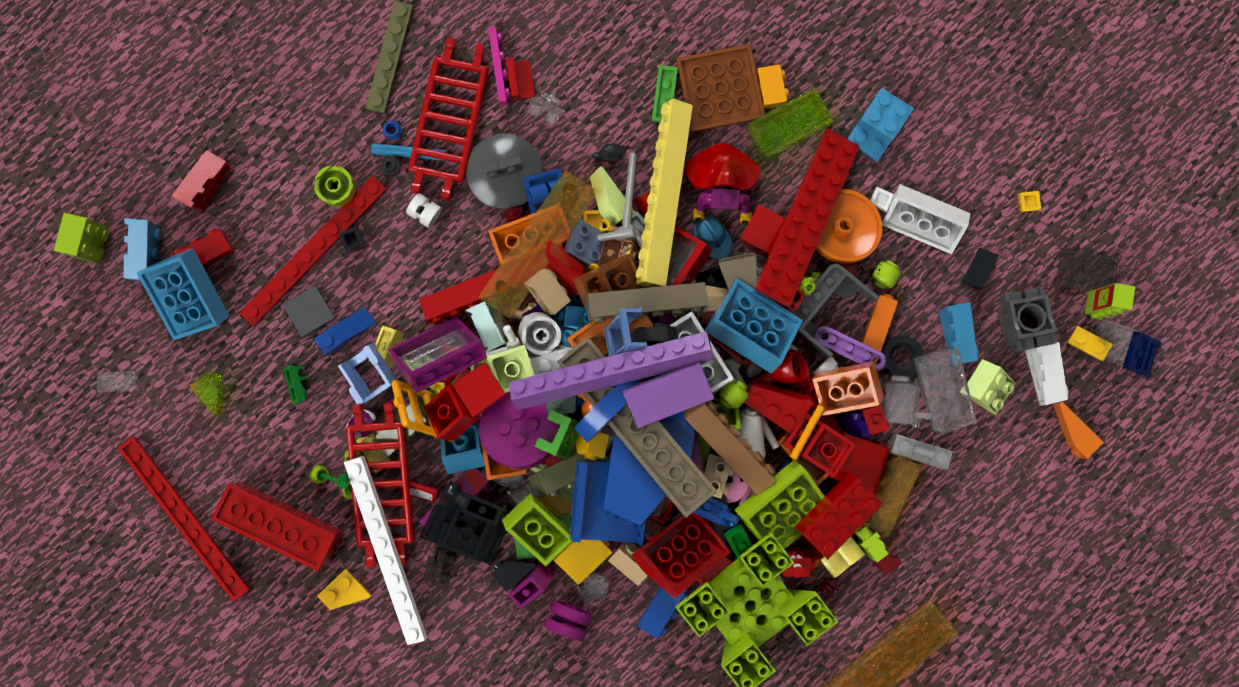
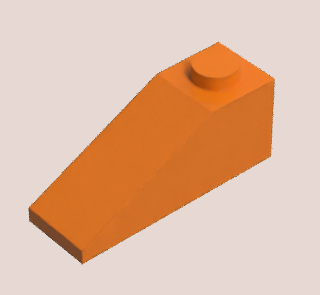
(1077, 433)

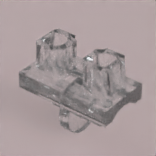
(539, 104)

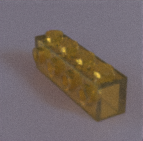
(893, 494)

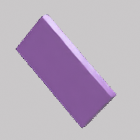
(668, 394)

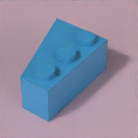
(142, 246)
(959, 330)

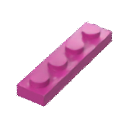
(498, 59)

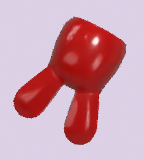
(785, 371)

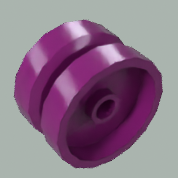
(568, 620)

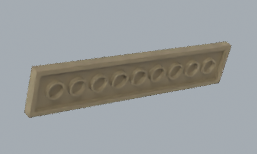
(650, 444)

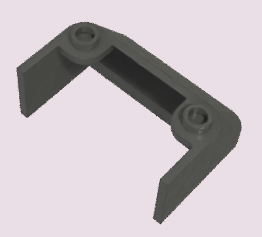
(832, 281)

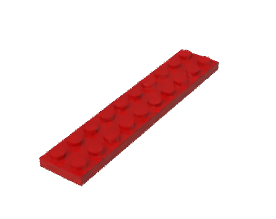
(807, 218)

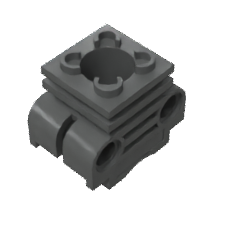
(1036, 307)

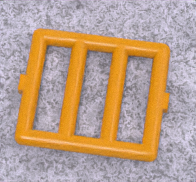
(427, 396)

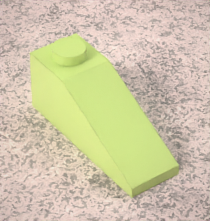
(608, 197)

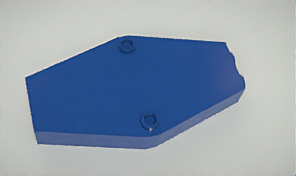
(630, 488)

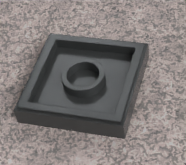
(309, 311)

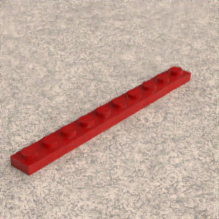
(312, 251)
(184, 518)

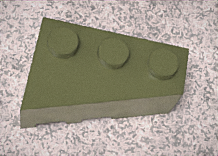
(392, 435)
(555, 477)

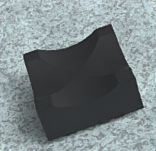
(658, 334)

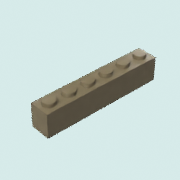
(653, 301)

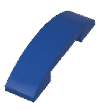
(604, 411)

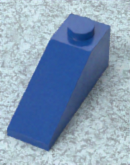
(344, 331)

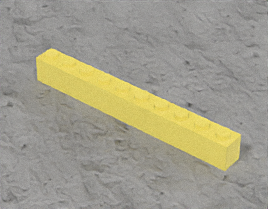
(664, 194)

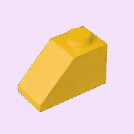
(594, 449)

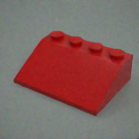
(681, 554)

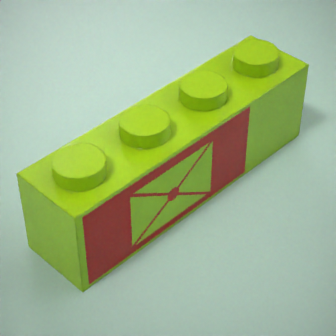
(1109, 301)

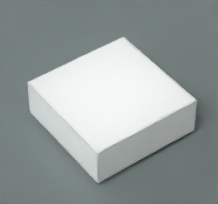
(881, 199)

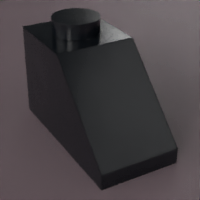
(511, 572)

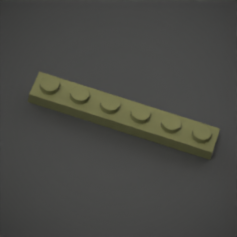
(389, 57)

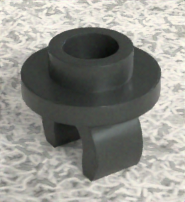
(390, 166)

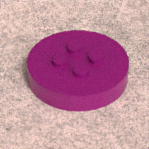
(512, 433)

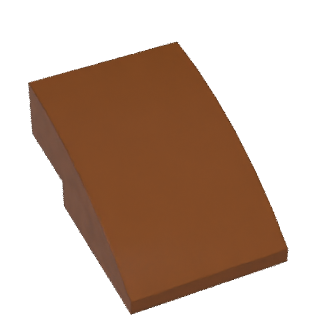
(612, 276)

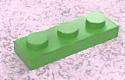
(664, 89)

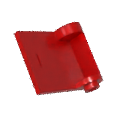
(865, 462)

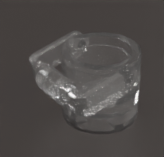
(516, 496)
(595, 587)

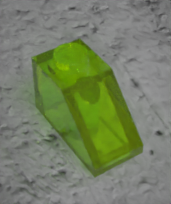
(210, 391)

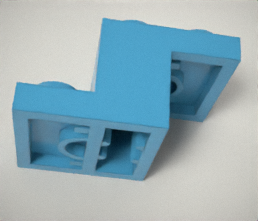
(880, 124)

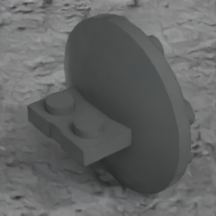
(498, 168)

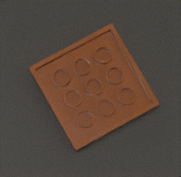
(721, 87)

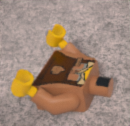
(616, 248)

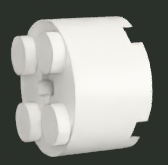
(547, 341)

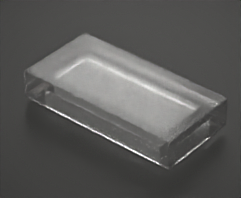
(117, 381)

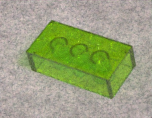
(789, 124)

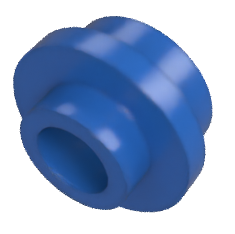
(392, 124)

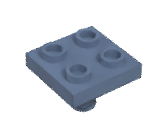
(584, 243)

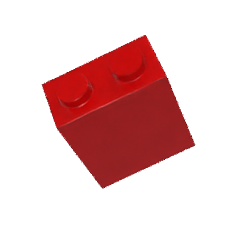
(762, 231)

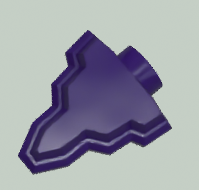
(855, 425)

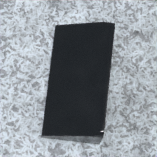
(980, 268)

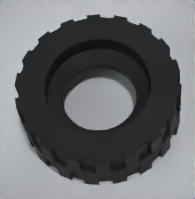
(906, 342)

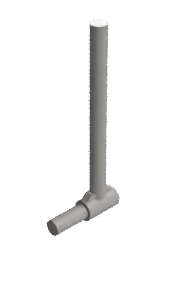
(627, 230)

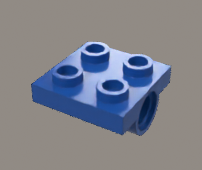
(539, 187)

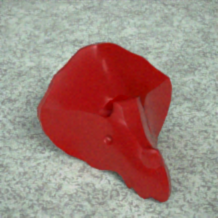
(722, 167)

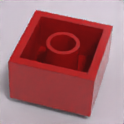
(449, 414)

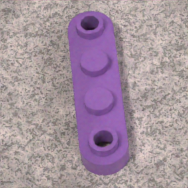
(849, 347)

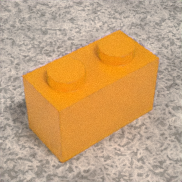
(772, 86)

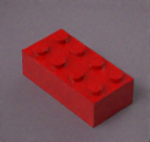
(839, 515)

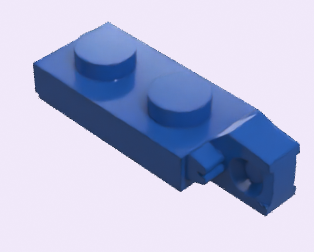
(717, 513)

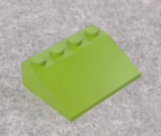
(781, 505)

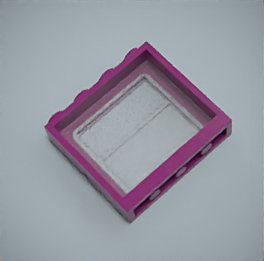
(437, 354)

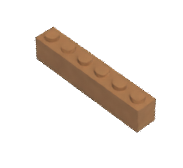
(730, 446)

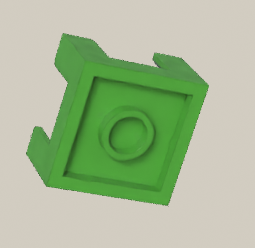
(564, 439)

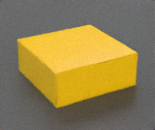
(1029, 201)

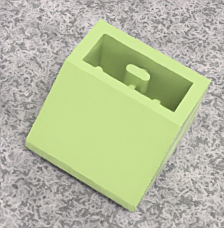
(990, 386)

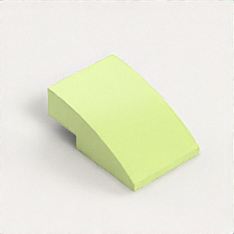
(509, 365)

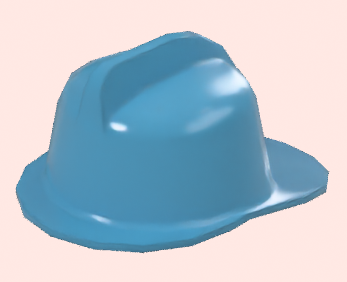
(715, 235)

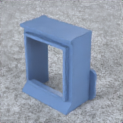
(618, 332)
(358, 388)

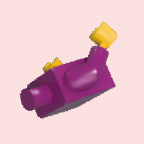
(723, 199)

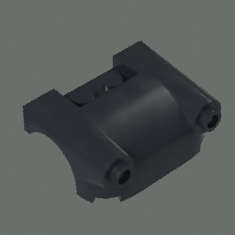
(466, 524)

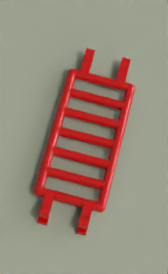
(471, 124)
(390, 424)

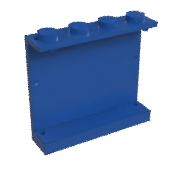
(588, 512)

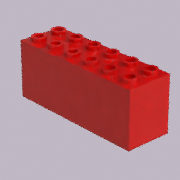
(277, 525)

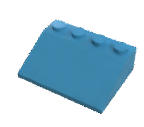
(183, 294)
(754, 326)

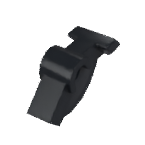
(609, 153)

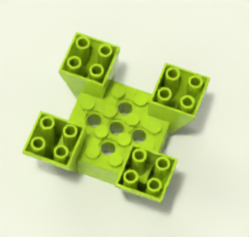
(779, 606)

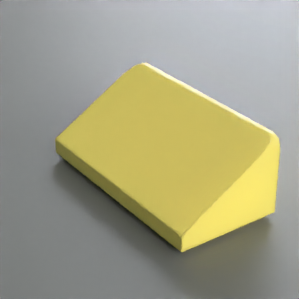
(387, 339)

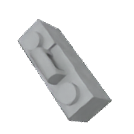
(920, 452)

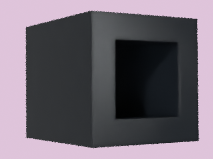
(352, 240)

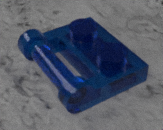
(1141, 354)

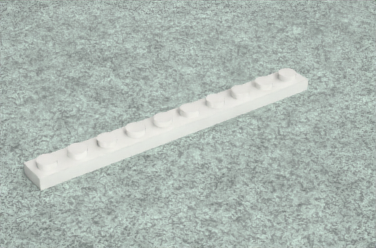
(385, 550)

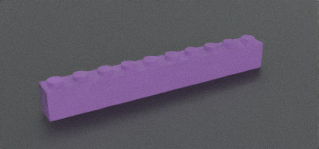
(610, 371)

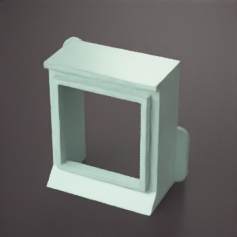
(486, 327)

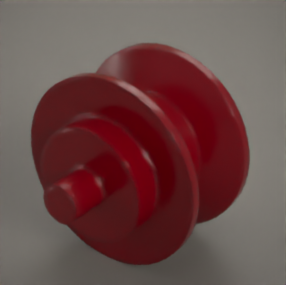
(514, 213)
(828, 587)

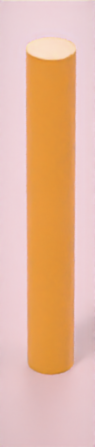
(807, 432)

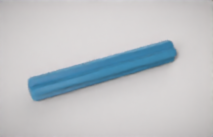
(399, 151)

